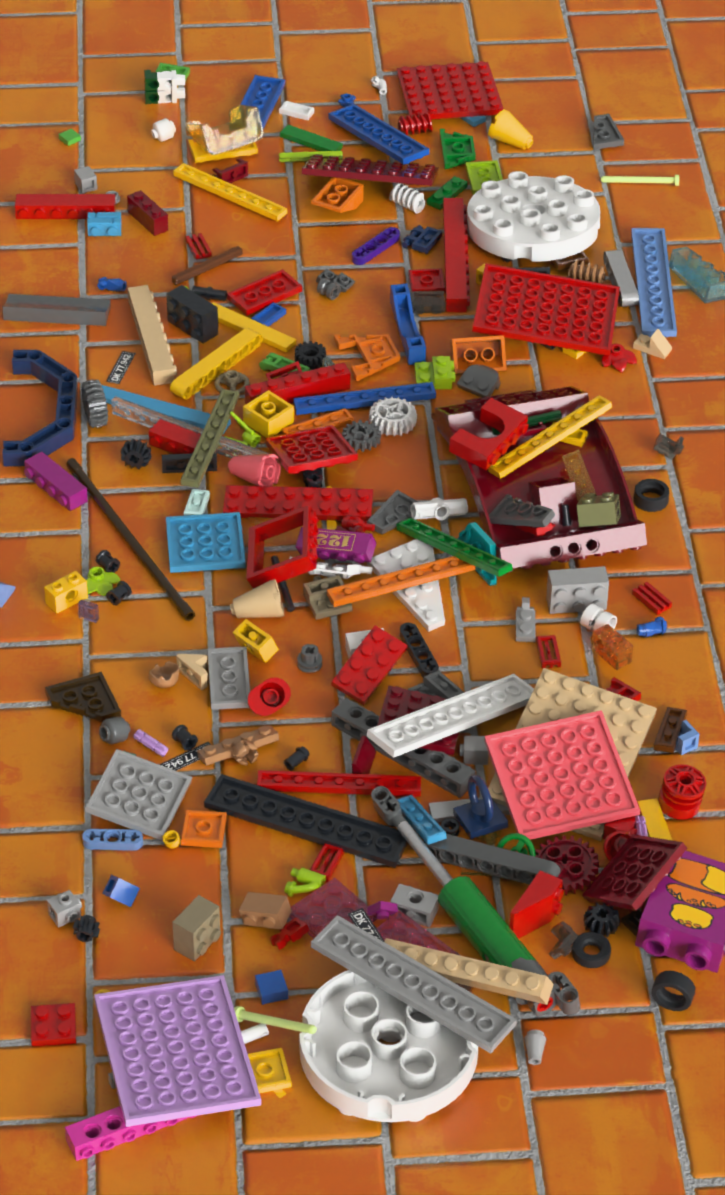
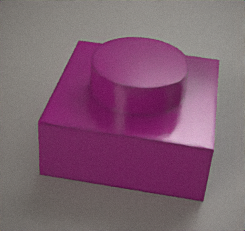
(382, 909)

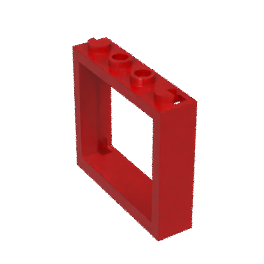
(289, 568)

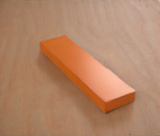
(337, 418)

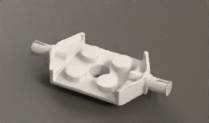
(344, 571)

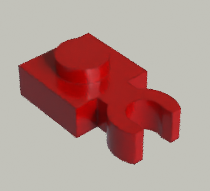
(292, 931)

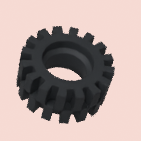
(310, 354)

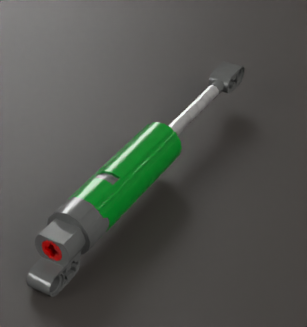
(477, 916)

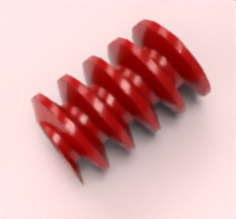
(415, 123)

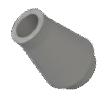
(535, 1045)

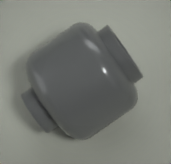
(114, 730)

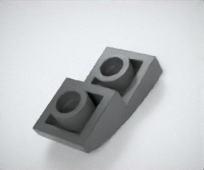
(341, 279)

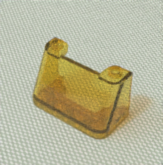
(242, 129)

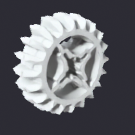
(393, 416)

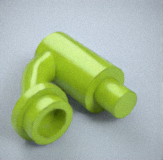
(310, 878)

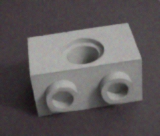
(416, 904)

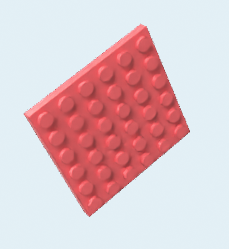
(561, 775)

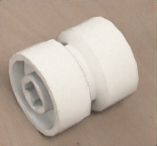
(595, 617)

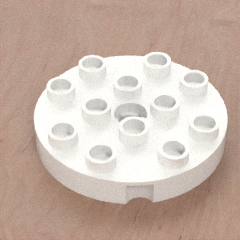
(533, 217)
(375, 1078)

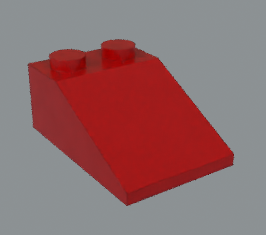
(537, 904)

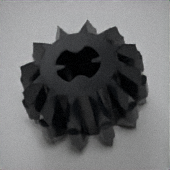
(136, 453)
(601, 919)

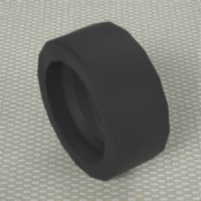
(651, 504)
(677, 981)

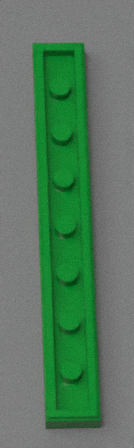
(454, 547)

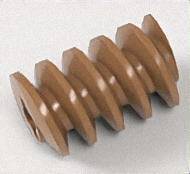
(586, 273)

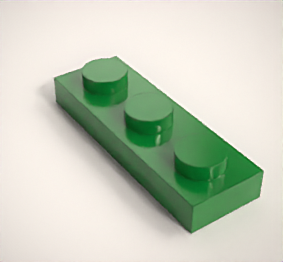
(448, 190)

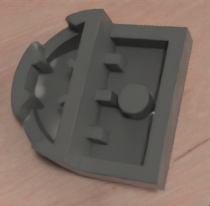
(479, 380)

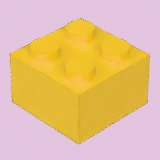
(268, 414)

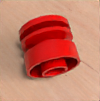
(682, 791)

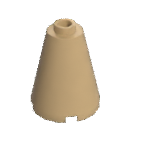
(259, 602)

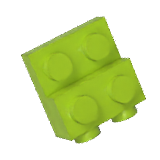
(438, 371)

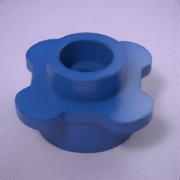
(346, 99)

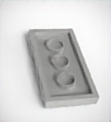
(228, 677)

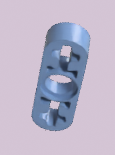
(127, 844)

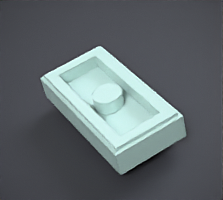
(197, 502)

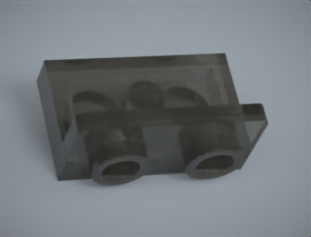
(427, 302)

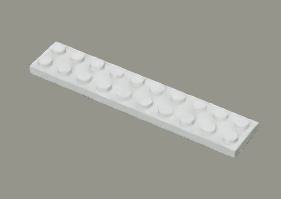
(451, 715)

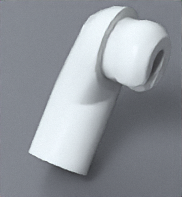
(379, 84)

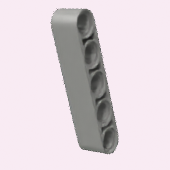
(621, 276)

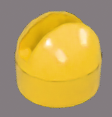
(171, 839)

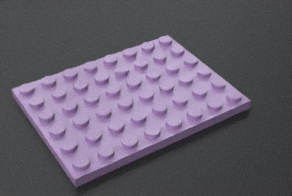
(176, 1051)

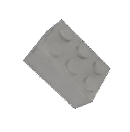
(576, 589)

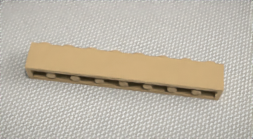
(151, 335)
(480, 973)

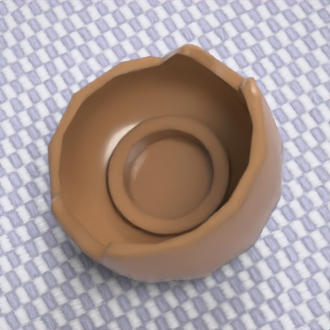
(164, 676)

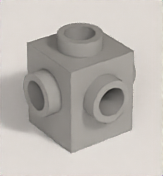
(64, 908)

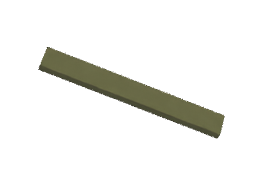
(209, 438)

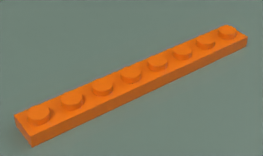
(397, 580)

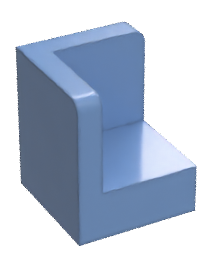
(688, 738)

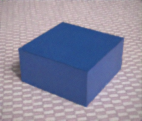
(271, 987)

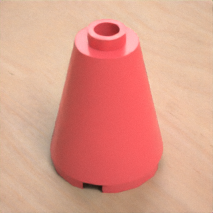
(256, 469)

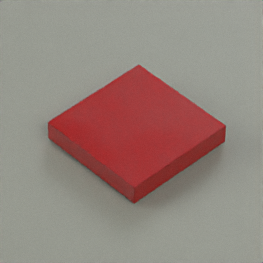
(426, 280)

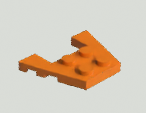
(375, 349)

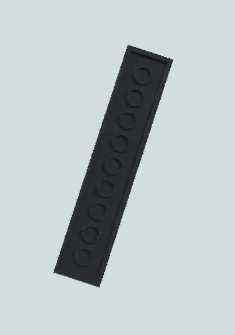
(306, 820)

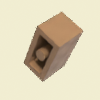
(265, 910)

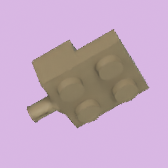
(317, 598)

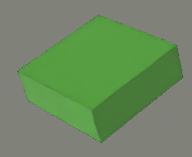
(69, 137)

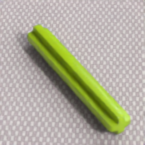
(304, 156)

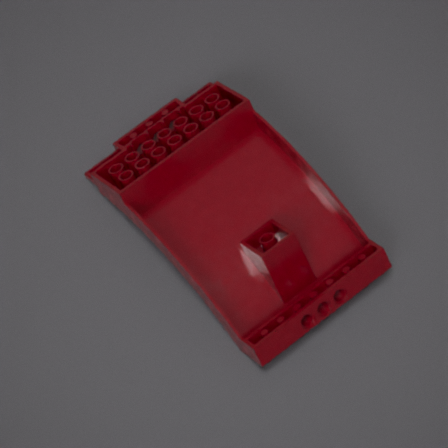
(546, 483)

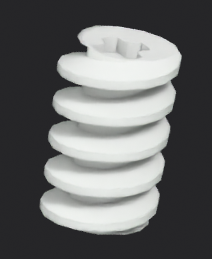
(408, 197)

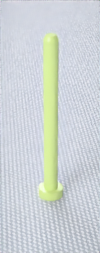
(638, 179)
(242, 1014)

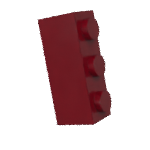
(147, 213)

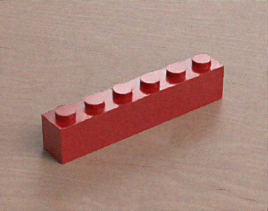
(62, 205)
(305, 384)

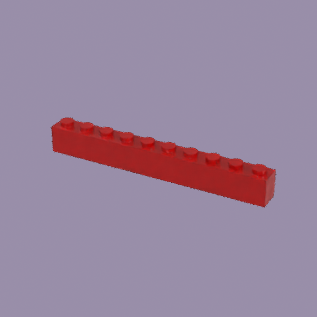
(456, 255)

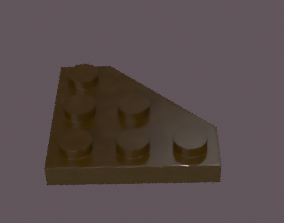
(85, 696)

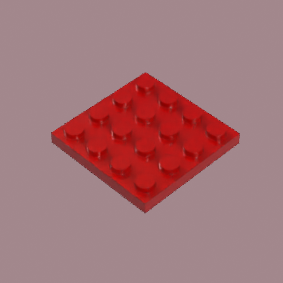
(311, 449)

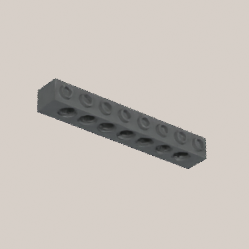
(431, 765)

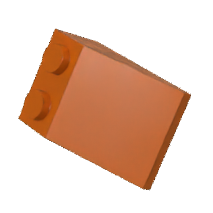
(340, 195)

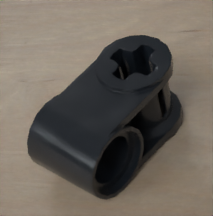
(313, 478)

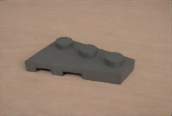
(606, 132)
(392, 512)

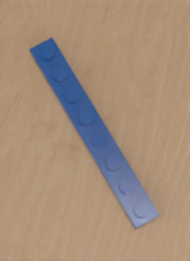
(362, 398)

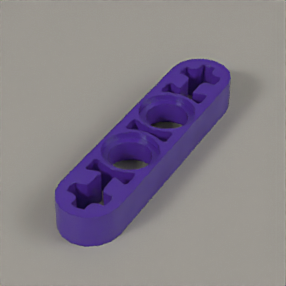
(363, 255)

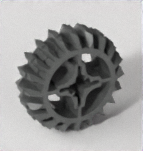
(94, 403)

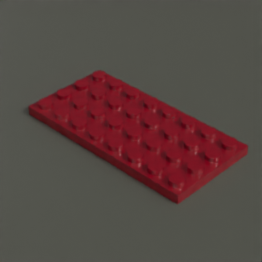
(369, 170)

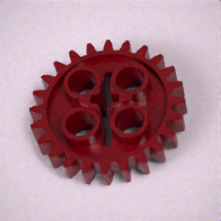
(576, 861)

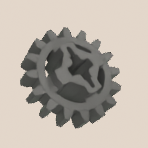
(362, 435)

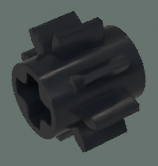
(86, 928)

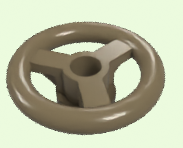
(231, 379)

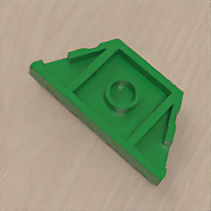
(456, 149)

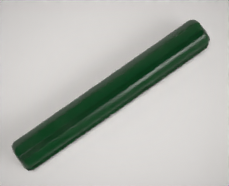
(533, 420)

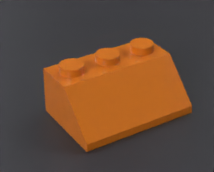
(478, 350)

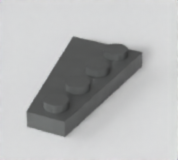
(519, 513)

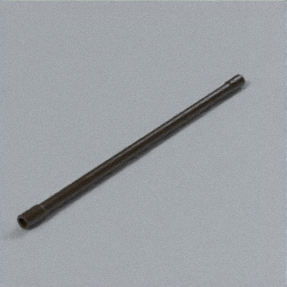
(181, 605)

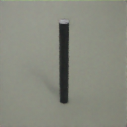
(284, 589)

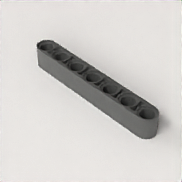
(491, 859)

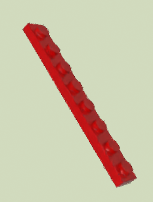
(338, 782)

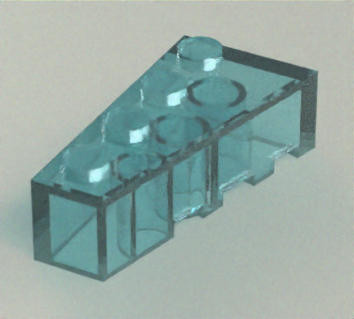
(698, 274)

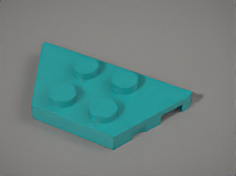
(478, 538)

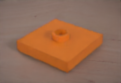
(203, 828)

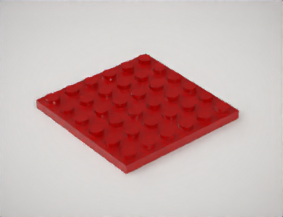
(450, 90)

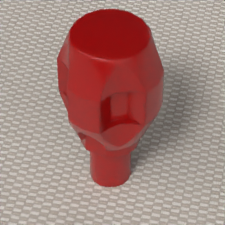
(352, 521)

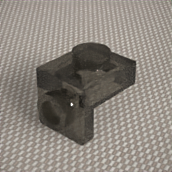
(668, 447)
(566, 938)

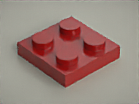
(53, 1024)

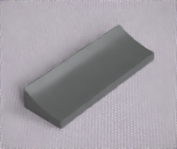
(56, 309)

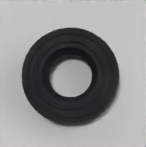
(594, 939)

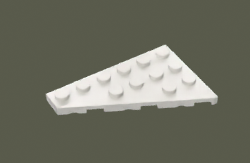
(421, 600)

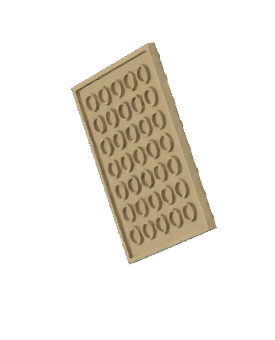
(565, 697)

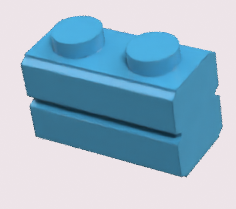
(104, 224)

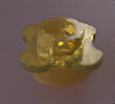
(491, 838)

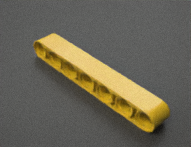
(216, 363)

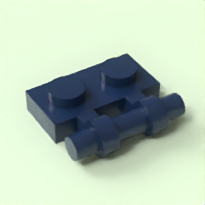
(422, 239)

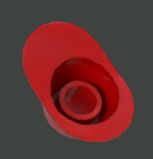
(269, 696)

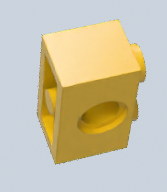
(66, 592)
(256, 640)

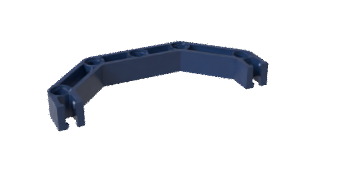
(63, 428)

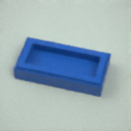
(270, 314)

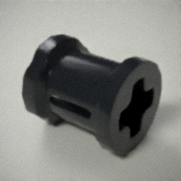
(107, 561)
(118, 593)
(182, 735)

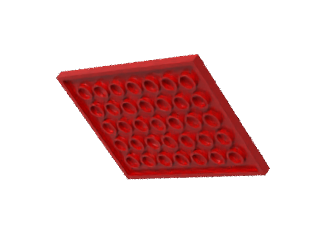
(546, 309)

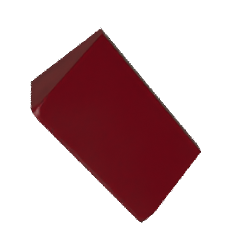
(363, 757)

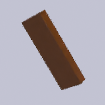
(670, 730)

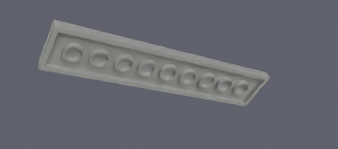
(414, 984)

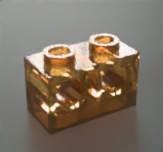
(612, 646)

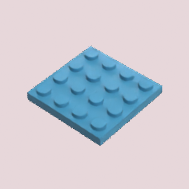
(205, 542)

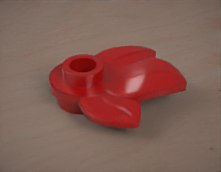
(619, 358)

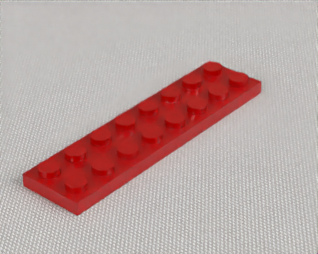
(277, 501)

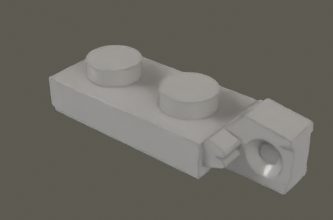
(525, 622)

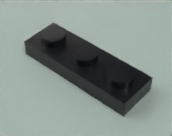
(178, 462)

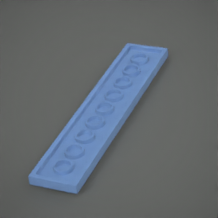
(653, 281)

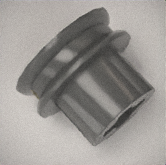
(309, 659)

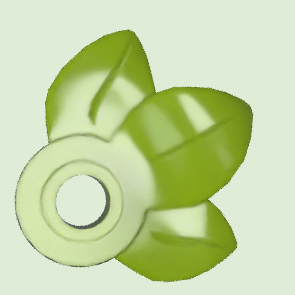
(101, 581)

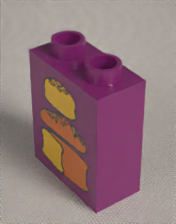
(687, 914)

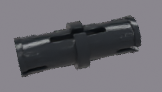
(210, 293)

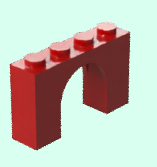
(486, 451)

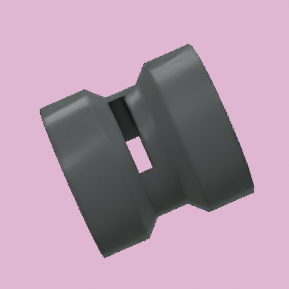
(328, 288)

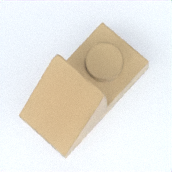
(654, 345)
(194, 668)

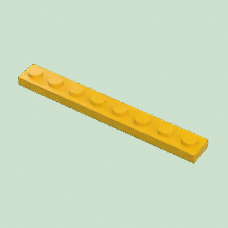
(230, 192)
(550, 436)

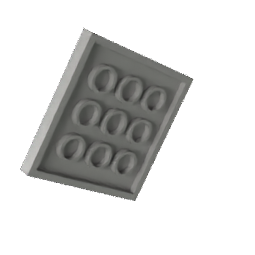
(138, 794)

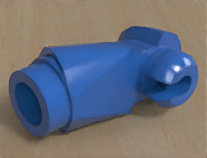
(111, 284)
(651, 628)

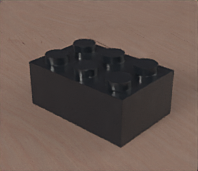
(192, 314)

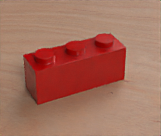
(173, 438)

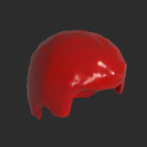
(614, 842)

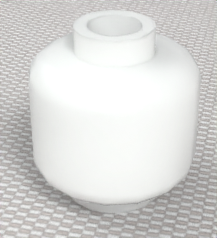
(163, 130)

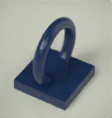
(481, 815)

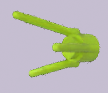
(249, 436)

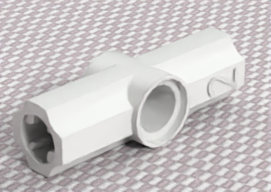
(448, 508)

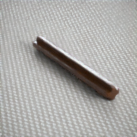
(207, 265)

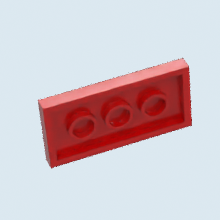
(264, 292)
(369, 665)

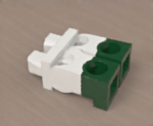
(162, 87)

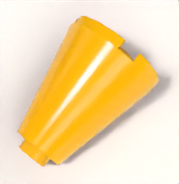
(510, 131)

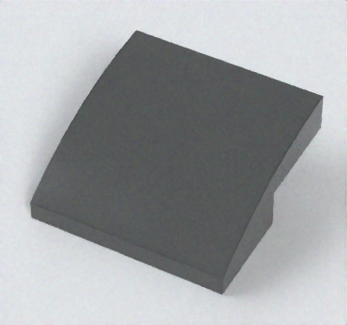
(437, 685)

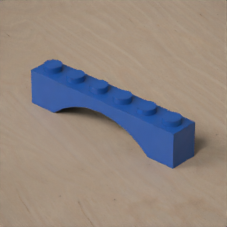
(412, 341)

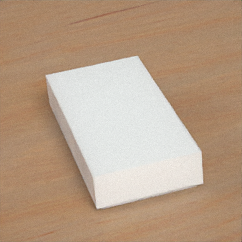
(296, 110)

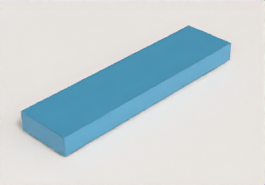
(421, 820)

